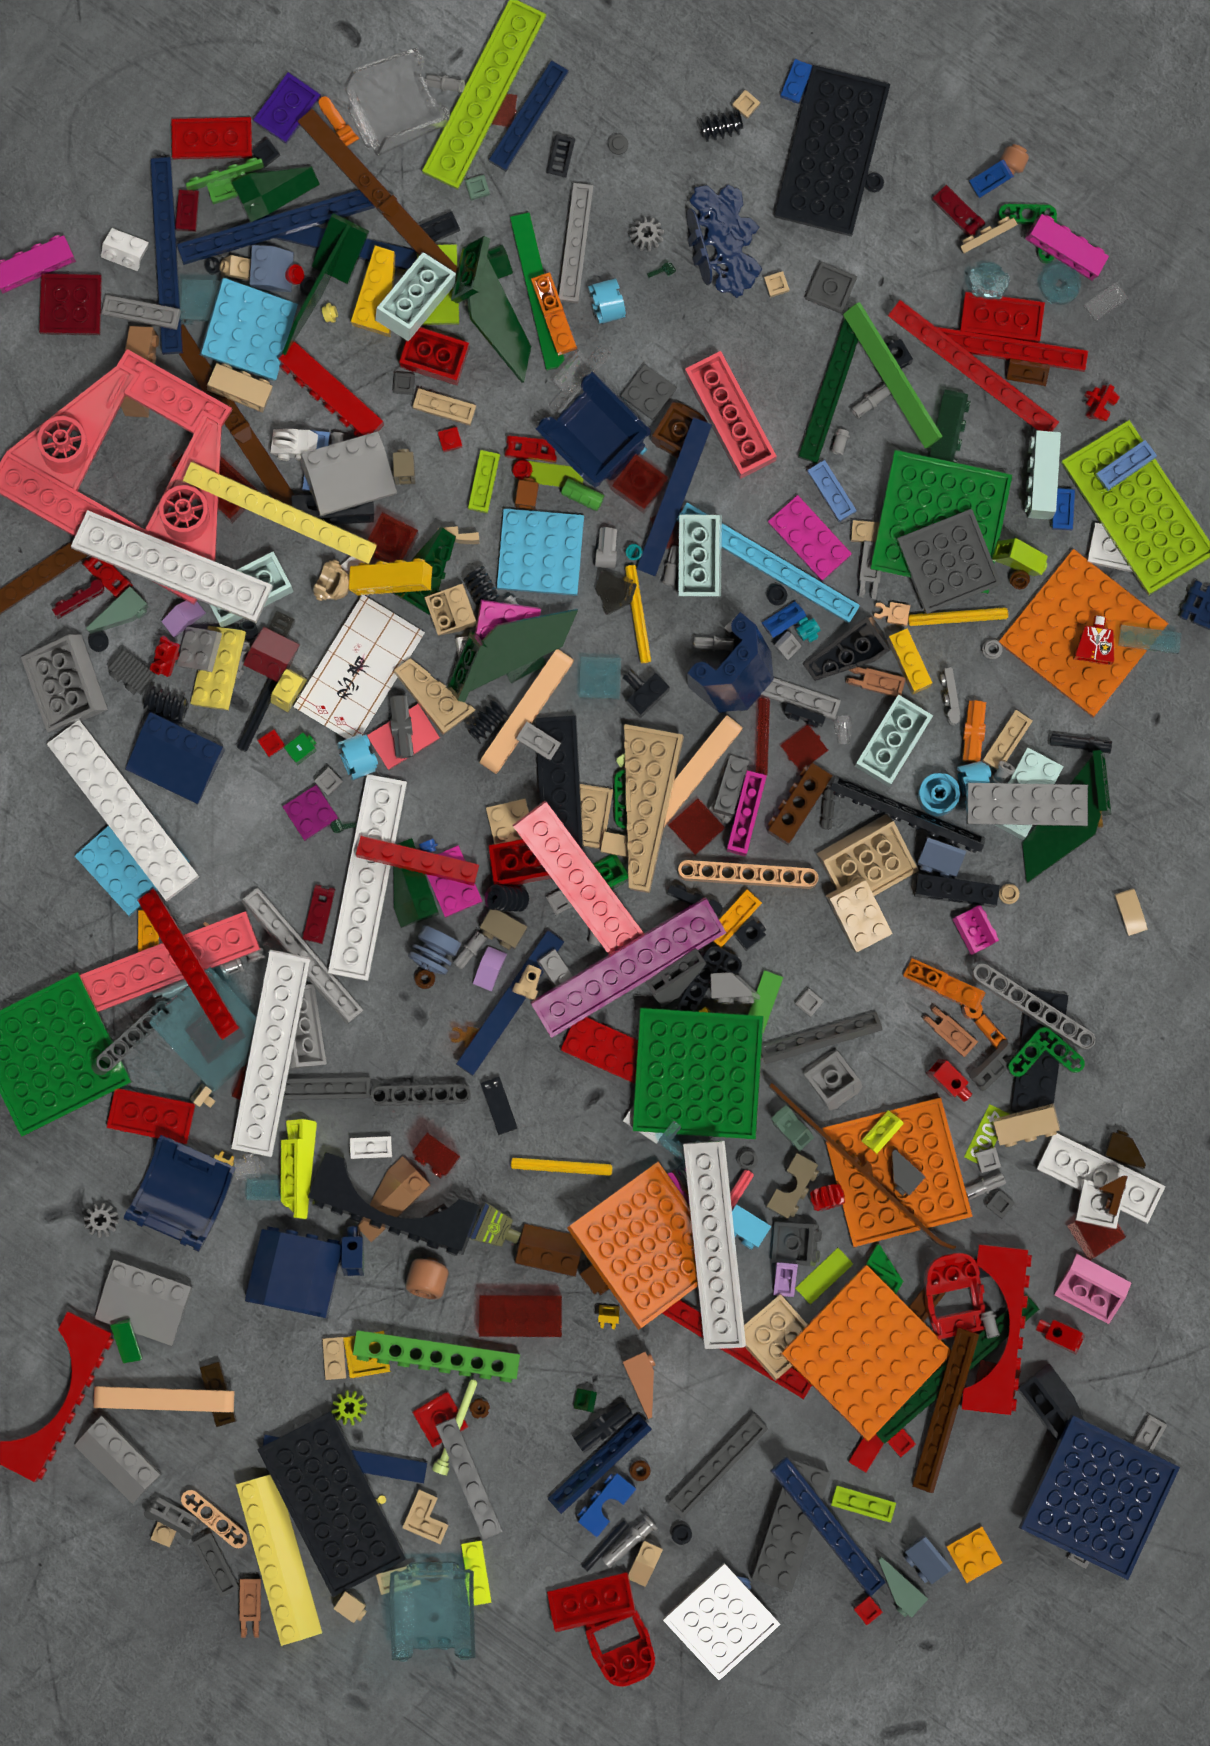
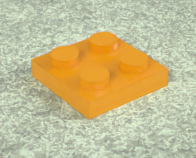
(974, 1554)

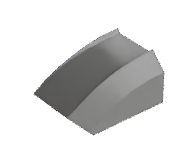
(833, 1079)

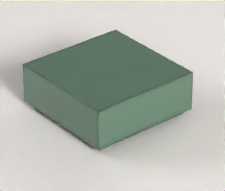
(477, 187)

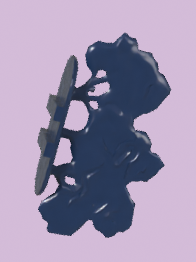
(728, 234)

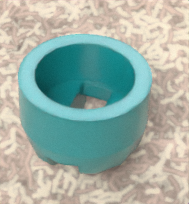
(631, 550)

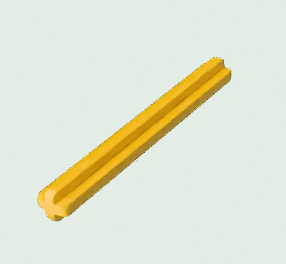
(958, 616)
(638, 617)
(561, 1166)

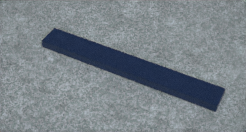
(313, 236)
(674, 496)
(504, 1010)
(384, 1465)
(827, 1526)

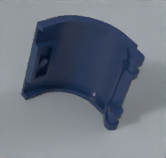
(181, 1193)

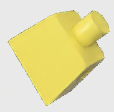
(287, 689)

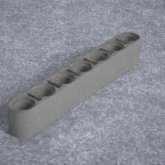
(1038, 1016)

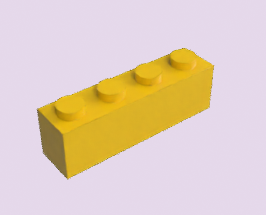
(390, 577)

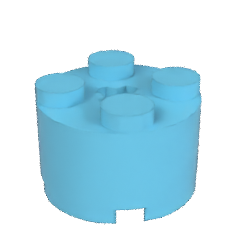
(607, 301)
(357, 756)
(973, 773)
(950, 796)

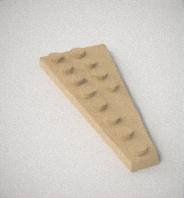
(650, 776)

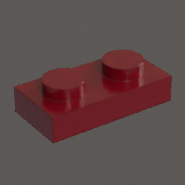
(187, 210)

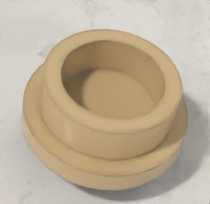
(1009, 894)

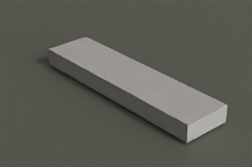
(141, 312)
(802, 698)

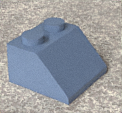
(269, 268)
(940, 858)
(927, 1560)

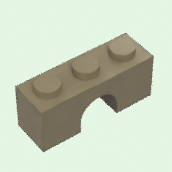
(785, 1203)

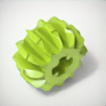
(357, 1408)

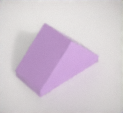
(182, 616)
(489, 968)
(785, 1279)

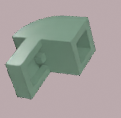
(792, 1128)

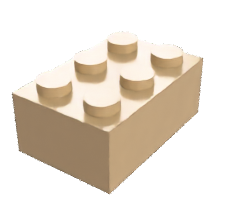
(859, 914)

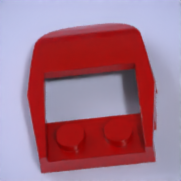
(950, 1274)
(627, 1663)

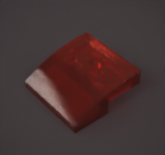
(1095, 1238)

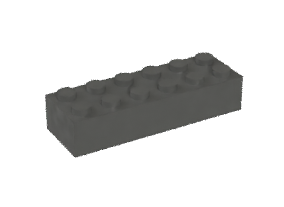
(788, 1534)

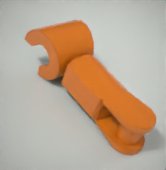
(342, 130)
(984, 1025)

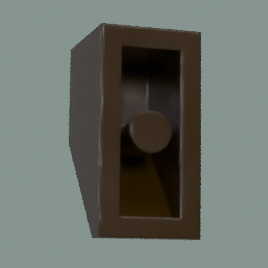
(1124, 1150)

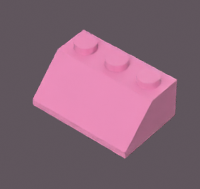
(1093, 1289)

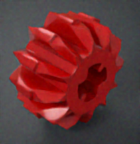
(827, 1197)

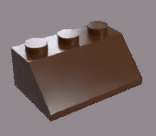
(548, 1250)

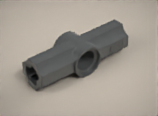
(401, 727)

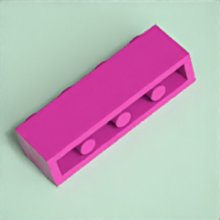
(1067, 247)
(37, 261)
(746, 813)

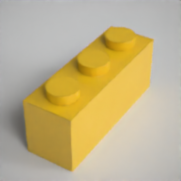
(909, 661)

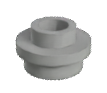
(992, 642)

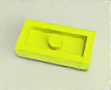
(882, 1132)

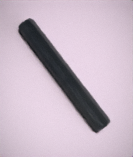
(257, 716)

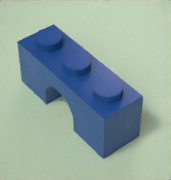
(592, 1517)

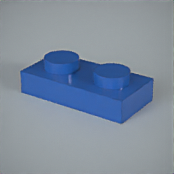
(796, 81)
(991, 178)
(1064, 510)
(784, 619)

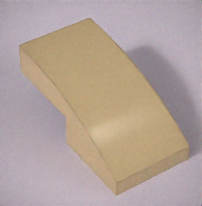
(468, 538)
(615, 844)
(1131, 912)

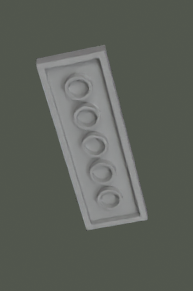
(1026, 804)

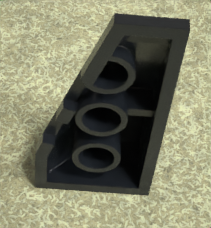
(853, 649)

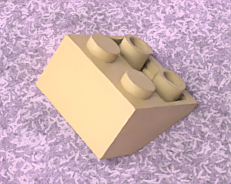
(451, 610)

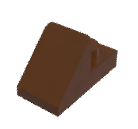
(1115, 1189)

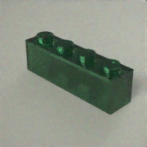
(950, 424)

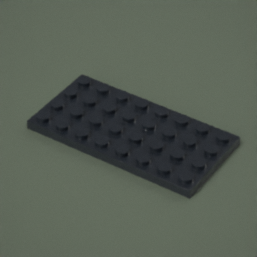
(832, 150)
(332, 1504)

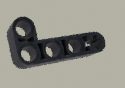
(703, 984)

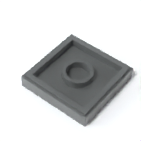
(831, 287)

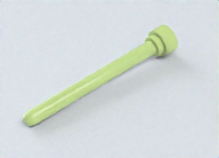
(442, 1464)

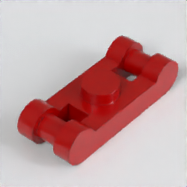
(530, 449)
(108, 576)

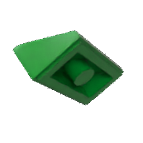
(126, 1341)

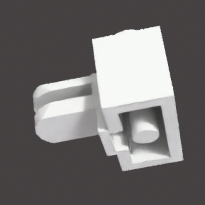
(292, 442)

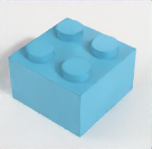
(749, 1227)

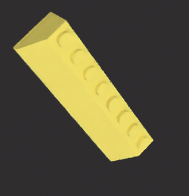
(279, 1560)

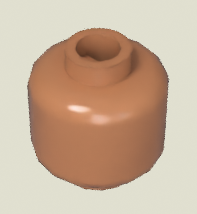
(1015, 158)

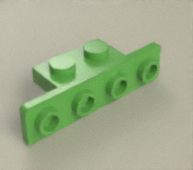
(220, 183)

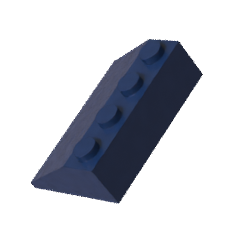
(174, 758)

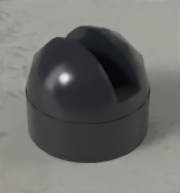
(208, 268)

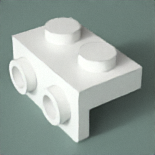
(124, 249)

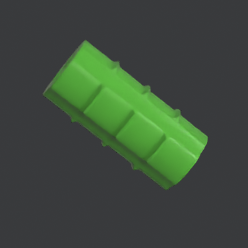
(582, 494)

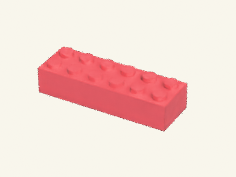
(730, 415)

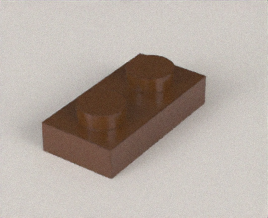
(1028, 372)

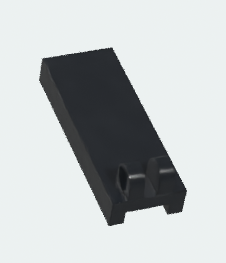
(499, 1105)

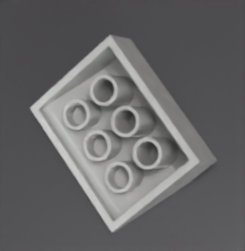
(348, 473)
(64, 682)
(147, 1299)

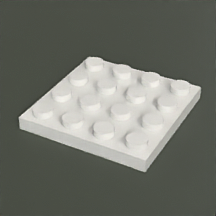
(721, 1621)

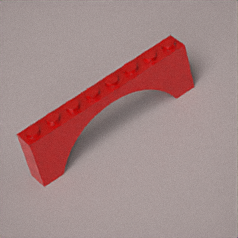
(86, 1346)
(997, 1389)

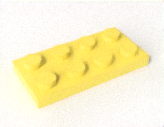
(216, 687)

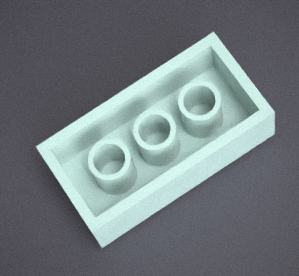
(415, 296)
(1043, 475)
(700, 555)
(265, 569)
(893, 741)
(1032, 770)

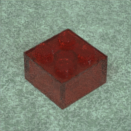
(639, 483)
(392, 538)
(436, 1155)

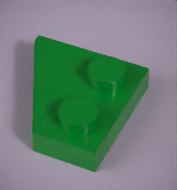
(884, 1269)

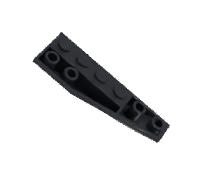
(1050, 1400)

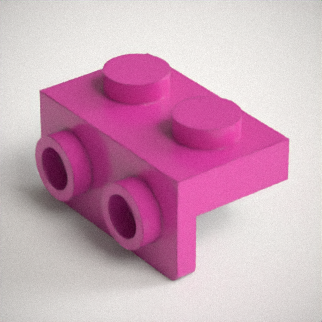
(976, 929)

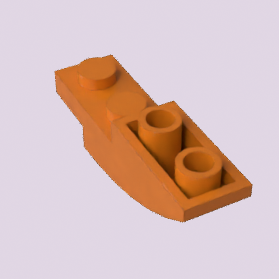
(553, 313)
(944, 985)

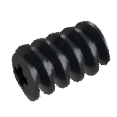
(721, 125)
(480, 586)
(166, 704)
(486, 720)
(506, 898)

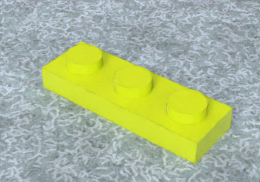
(475, 1561)

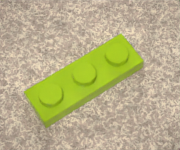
(484, 481)
(863, 1504)

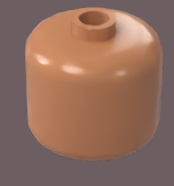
(427, 1278)

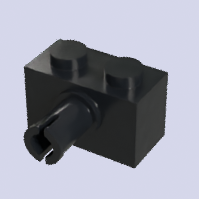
(645, 693)

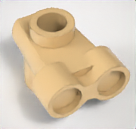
(526, 986)

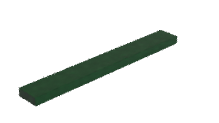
(829, 394)

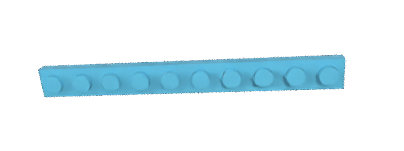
(783, 571)

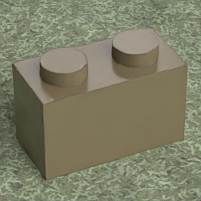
(404, 467)
(503, 929)

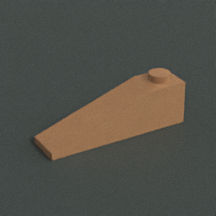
(395, 1194)

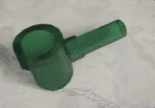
(668, 268)
(337, 826)

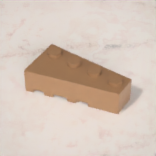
(143, 343)

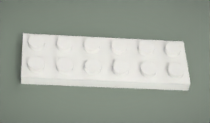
(1074, 1163)

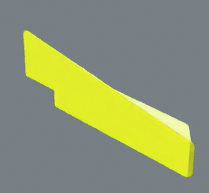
(297, 1165)

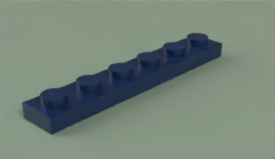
(528, 116)
(599, 1464)

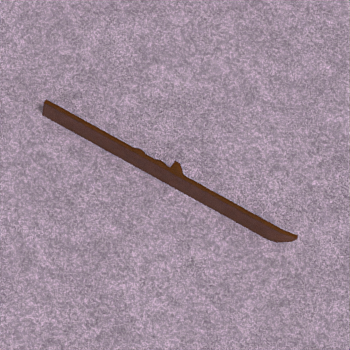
(372, 189)
(237, 425)
(865, 1171)

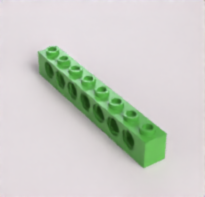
(509, 1360)

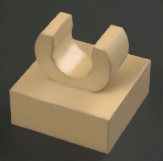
(202, 1095)

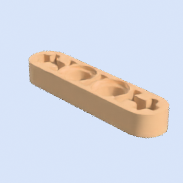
(213, 1520)

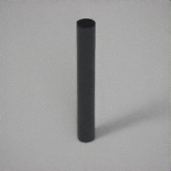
(605, 1545)

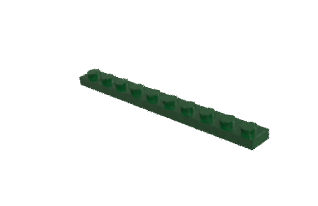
(931, 1387)

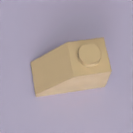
(644, 1563)

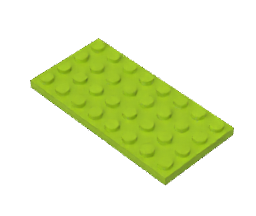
(1140, 513)

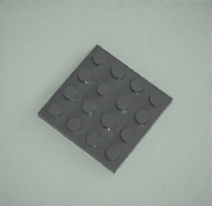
(948, 561)

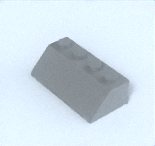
(308, 1043)
(117, 1459)

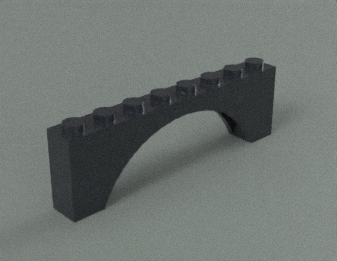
(446, 1229)

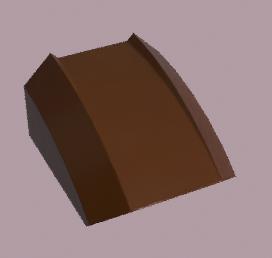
(674, 428)

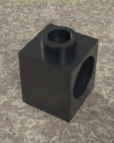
(899, 345)
(741, 936)

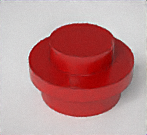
(294, 274)
(522, 469)

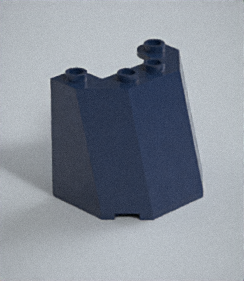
(596, 432)
(740, 676)
(294, 1272)

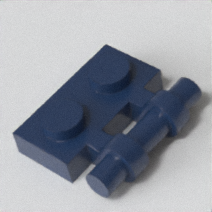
(1202, 614)

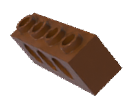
(784, 832)

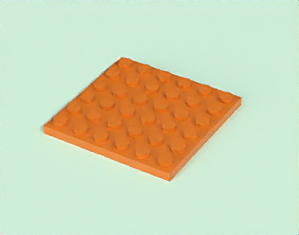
(1053, 623)
(927, 1146)
(642, 1244)
(866, 1353)

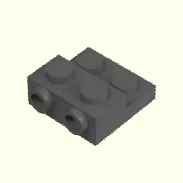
(796, 1243)

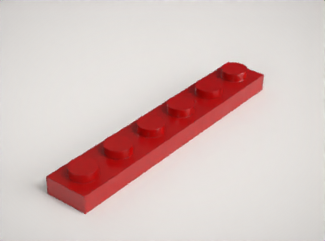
(417, 860)

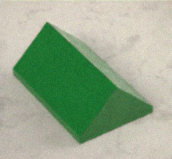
(612, 871)

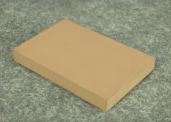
(595, 814)

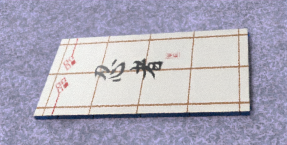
(350, 698)

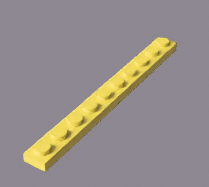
(280, 512)

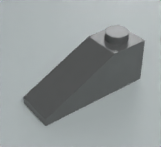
(674, 979)

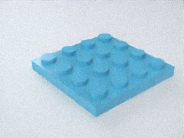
(248, 329)
(540, 552)
(116, 870)

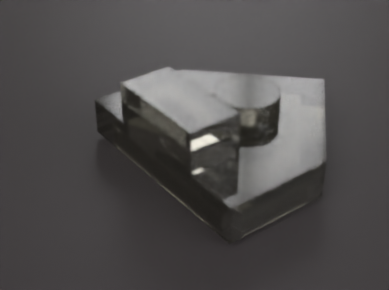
(614, 590)

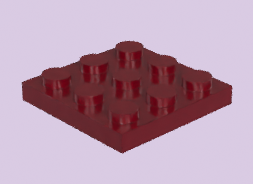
(70, 304)

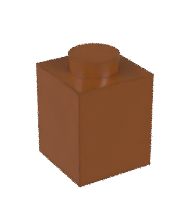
(527, 494)

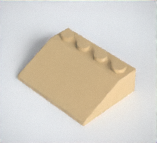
(871, 853)

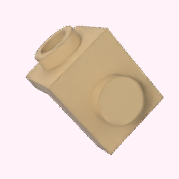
(235, 267)

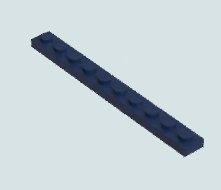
(272, 227)
(166, 249)

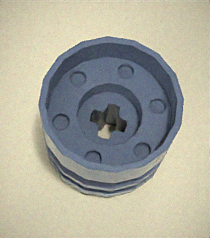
(434, 950)

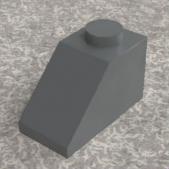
(904, 1174)

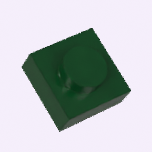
(585, 1400)

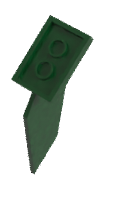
(335, 259)
(490, 307)
(507, 649)
(1051, 843)

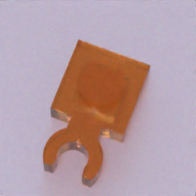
(465, 1036)

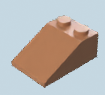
(642, 1376)

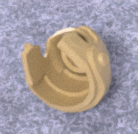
(332, 582)

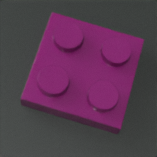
(310, 812)

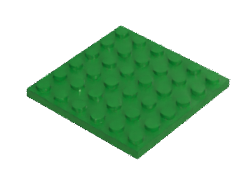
(929, 491)
(50, 1053)
(698, 1073)

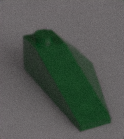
(270, 190)
(436, 554)
(412, 894)

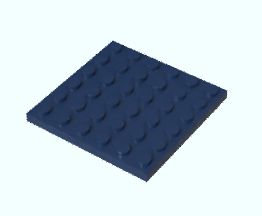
(1099, 1497)

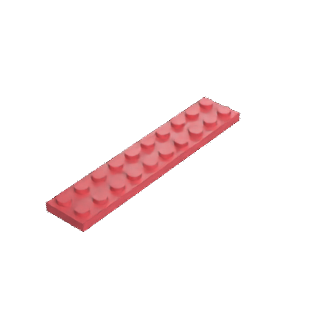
(577, 878)
(156, 968)

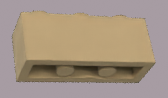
(239, 387)
(1027, 1125)

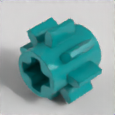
(808, 629)

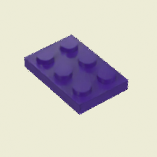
(285, 107)

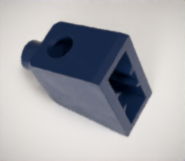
(353, 1259)

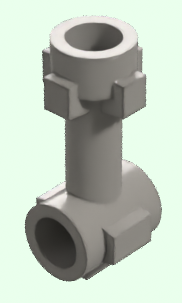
(245, 650)

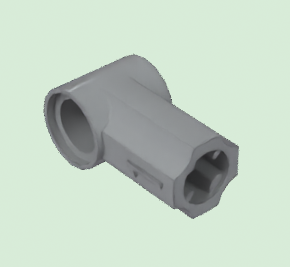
(606, 551)

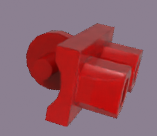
(1097, 400)
(165, 657)

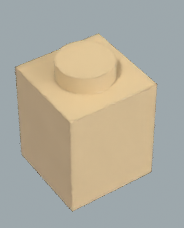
(350, 1607)

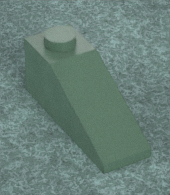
(123, 610)
(903, 1592)

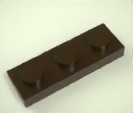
(215, 1380)

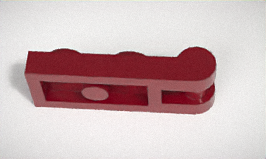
(958, 210)
(78, 599)
(318, 915)

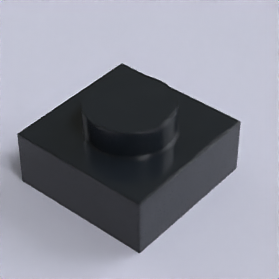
(266, 152)

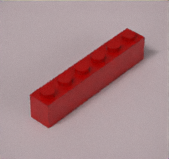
(329, 391)

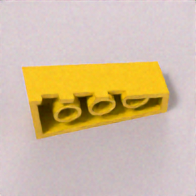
(376, 286)

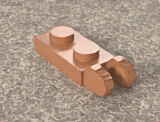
(878, 681)
(951, 1032)
(250, 1605)

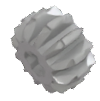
(655, 234)
(97, 1214)

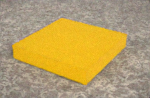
(361, 1368)

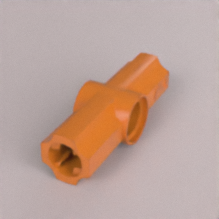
(974, 731)

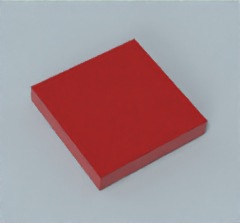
(435, 1412)

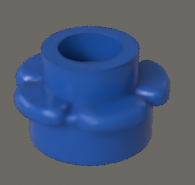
(428, 846)

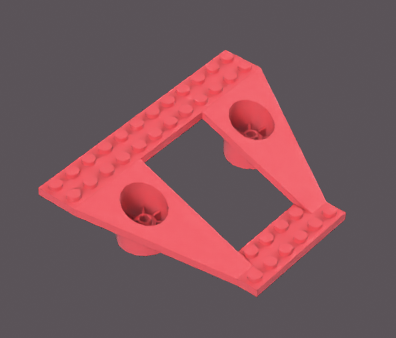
(51, 484)

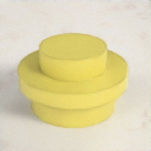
(329, 313)

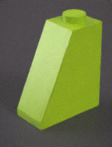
(1020, 556)

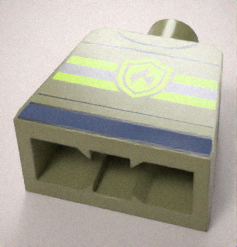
(494, 1227)

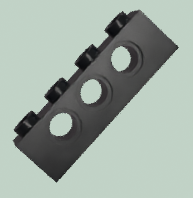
(361, 514)
(956, 890)

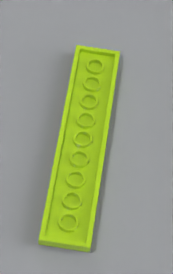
(484, 93)

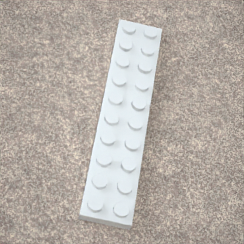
(171, 566)
(123, 810)
(366, 880)
(271, 1053)
(714, 1245)

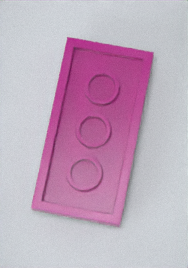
(809, 538)

